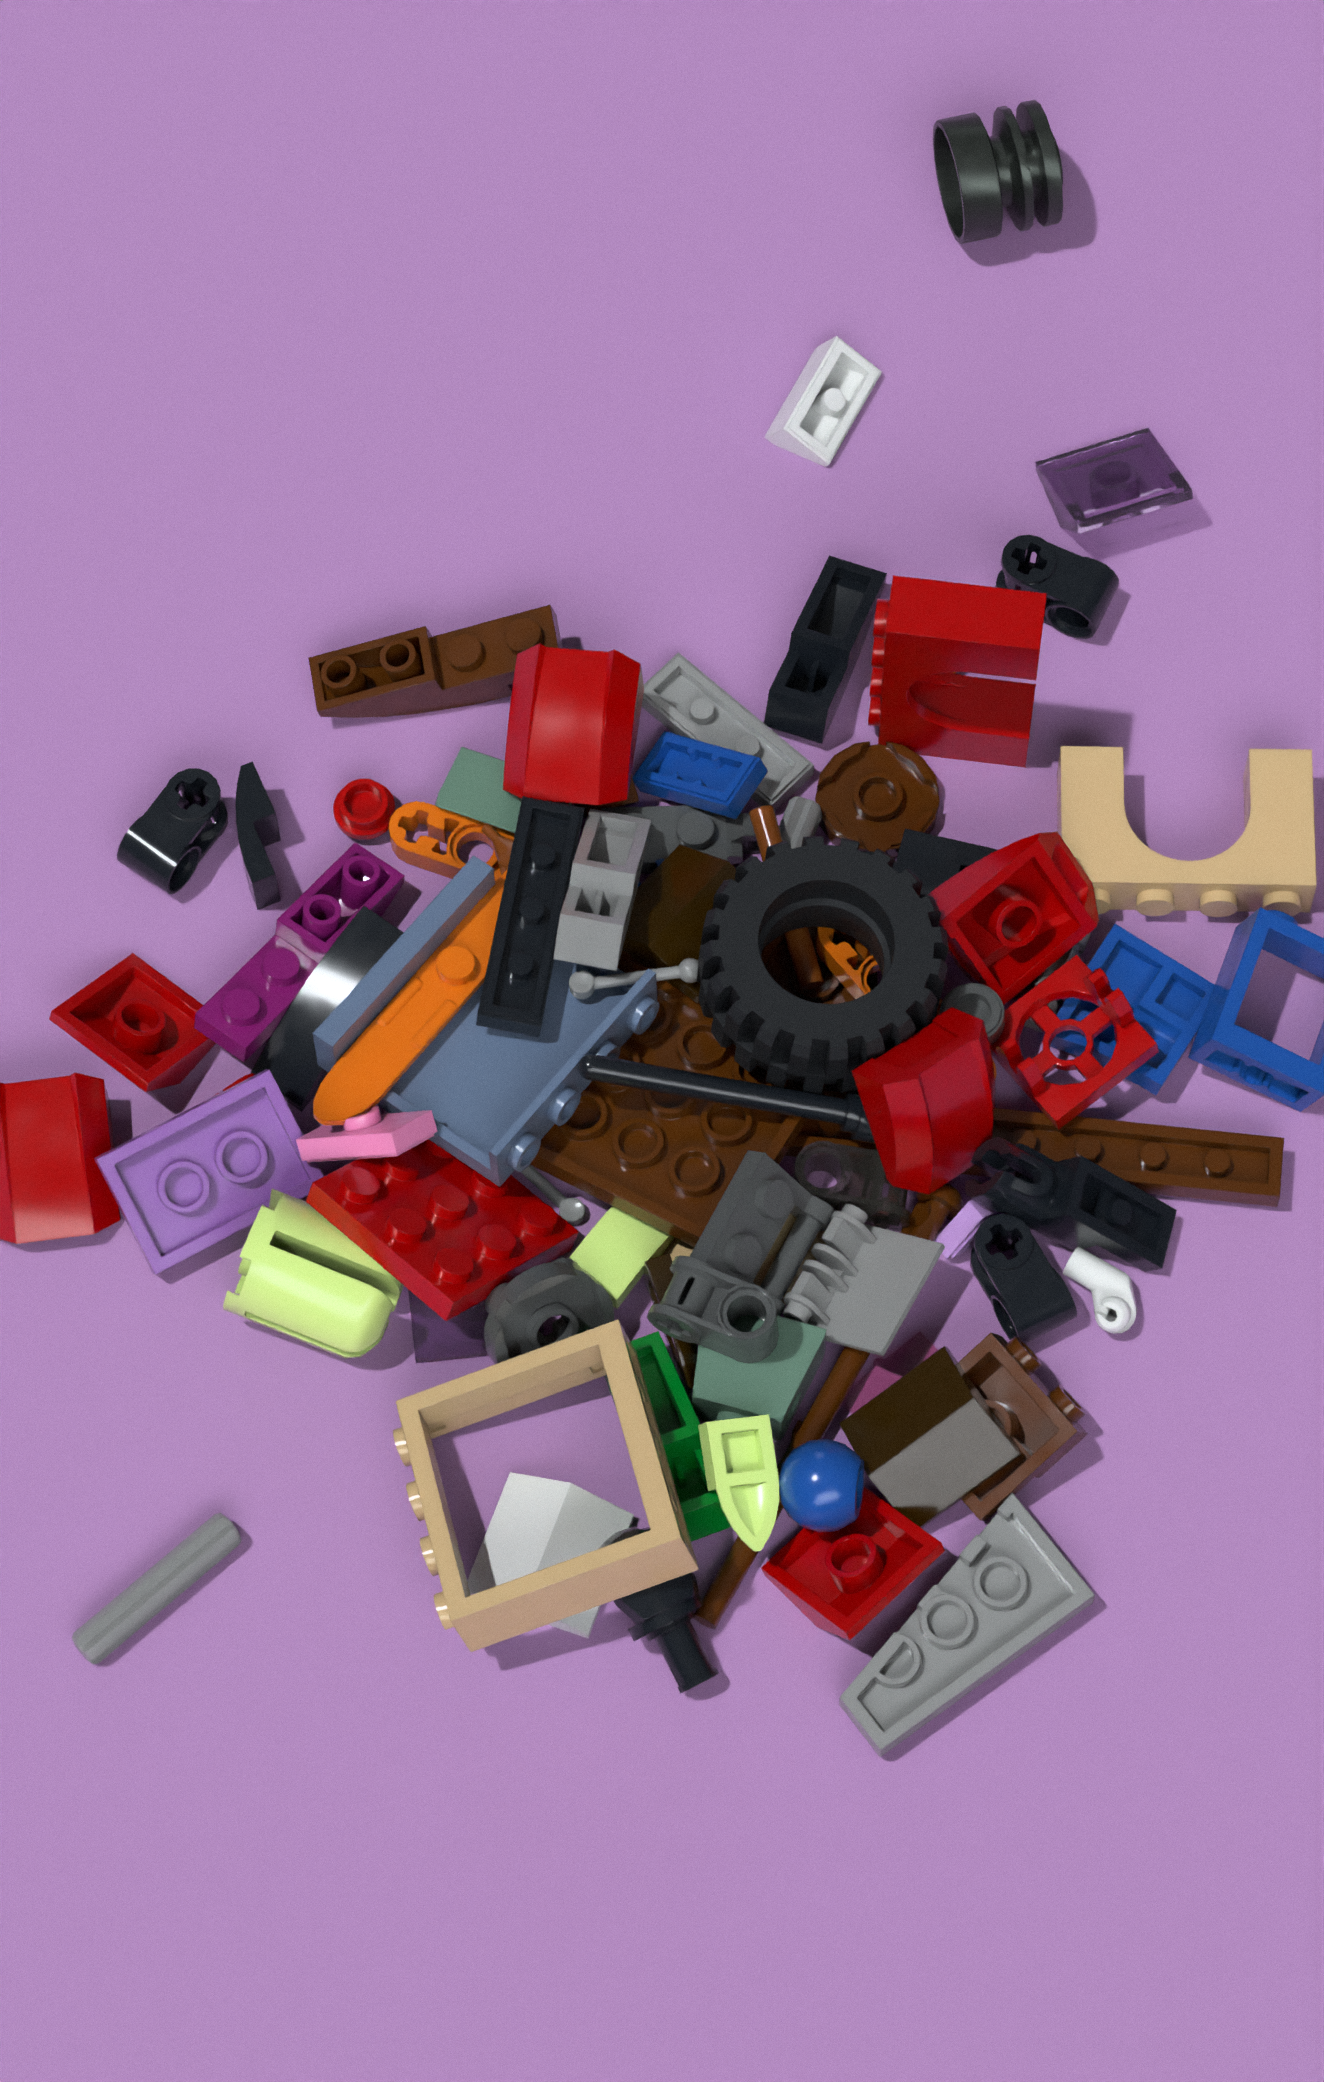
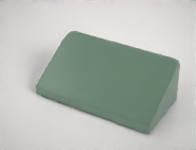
(477, 791)

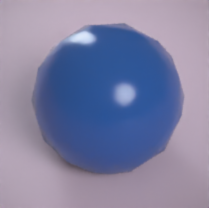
(822, 1485)

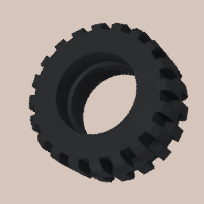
(829, 890)

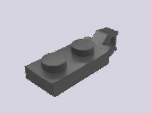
(695, 829)

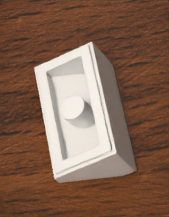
(824, 402)

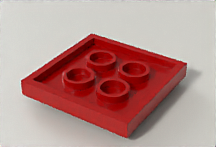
(441, 1224)

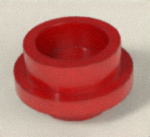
(363, 809)

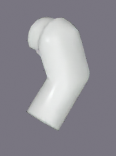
(1110, 1290)

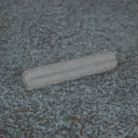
(156, 1588)

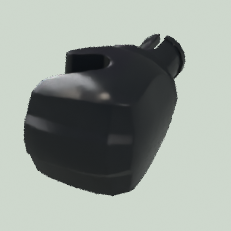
(665, 1615)

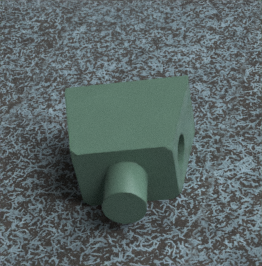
(772, 1386)

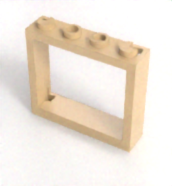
(580, 1581)

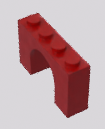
(946, 629)

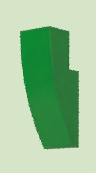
(680, 1438)

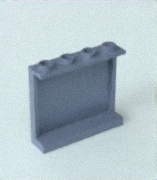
(485, 1085)

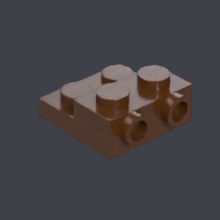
(1034, 1417)

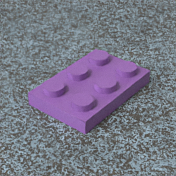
(207, 1171)

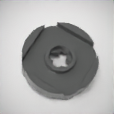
(534, 1296)

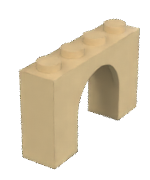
(1264, 868)

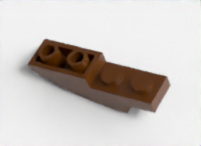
(428, 672)

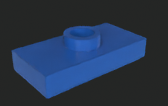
(700, 774)

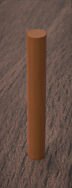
(798, 940)

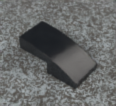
(256, 829)

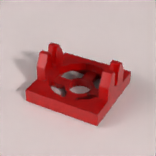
(1131, 1050)

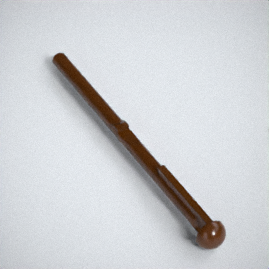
(924, 1223)

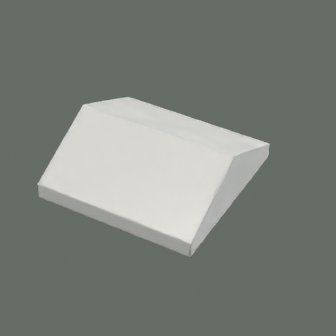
(541, 1526)

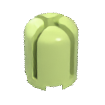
(312, 1281)

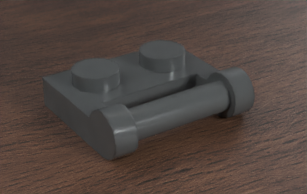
(751, 1220)

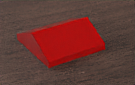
(137, 1024)
(852, 1572)

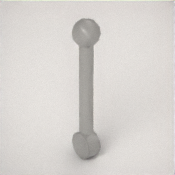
(583, 984)
(569, 1208)

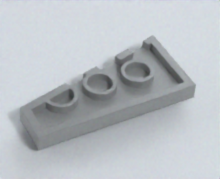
(979, 1618)

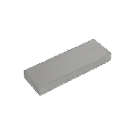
(701, 710)

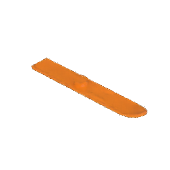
(411, 1017)

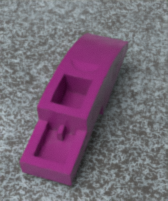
(260, 993)

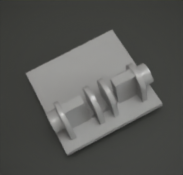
(861, 1281)

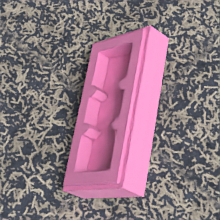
(368, 1136)

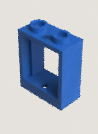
(1242, 1053)

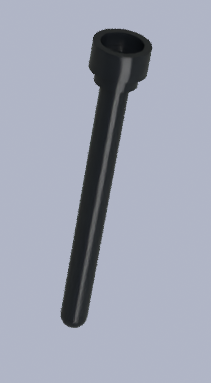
(845, 1112)

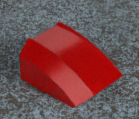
(573, 725)
(1016, 912)
(931, 1101)
(48, 1162)

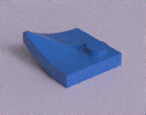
(1164, 1001)

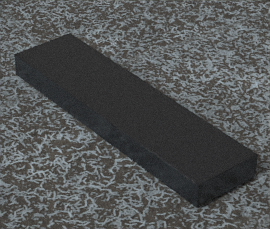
(529, 917)

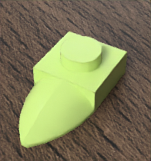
(744, 1473)

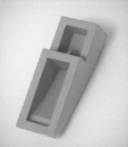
(602, 889)

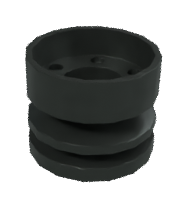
(1010, 170)

